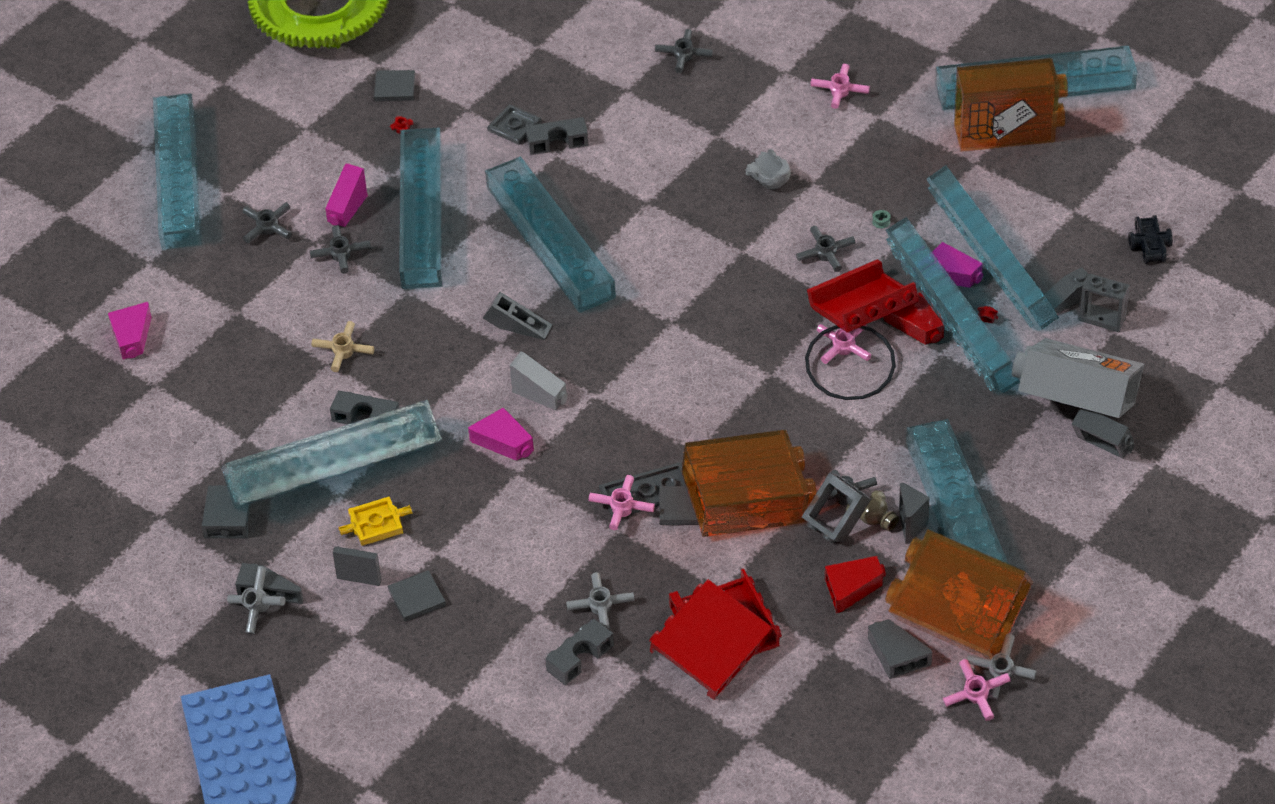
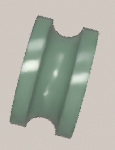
(881, 223)

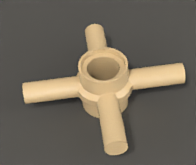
(342, 346)

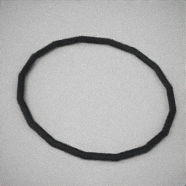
(852, 397)

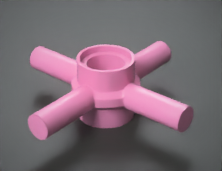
(840, 86)
(843, 344)
(621, 502)
(979, 697)

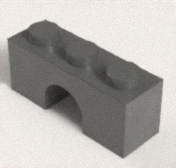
(570, 130)
(349, 406)
(590, 638)

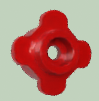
(401, 123)
(987, 314)

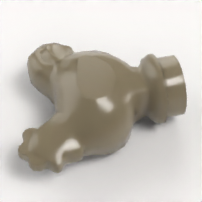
(877, 512)

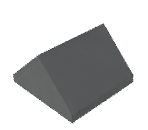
(912, 511)

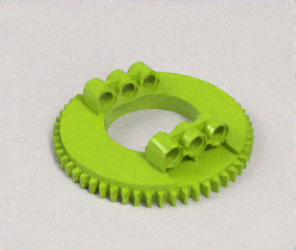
(315, 31)

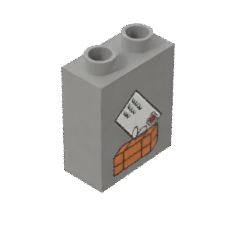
(1078, 377)

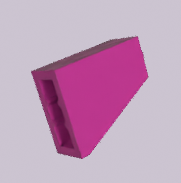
(347, 195)
(959, 266)
(131, 329)
(502, 435)

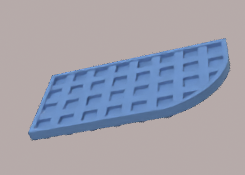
(240, 744)

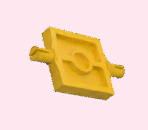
(375, 521)

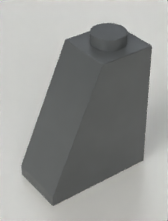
(897, 649)

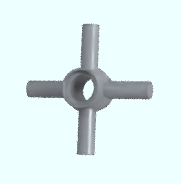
(256, 600)
(600, 600)
(1002, 658)

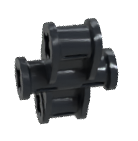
(1150, 239)

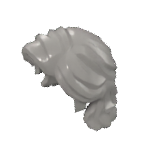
(769, 170)

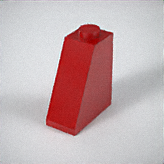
(918, 321)
(853, 581)

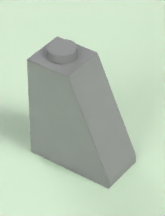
(536, 382)

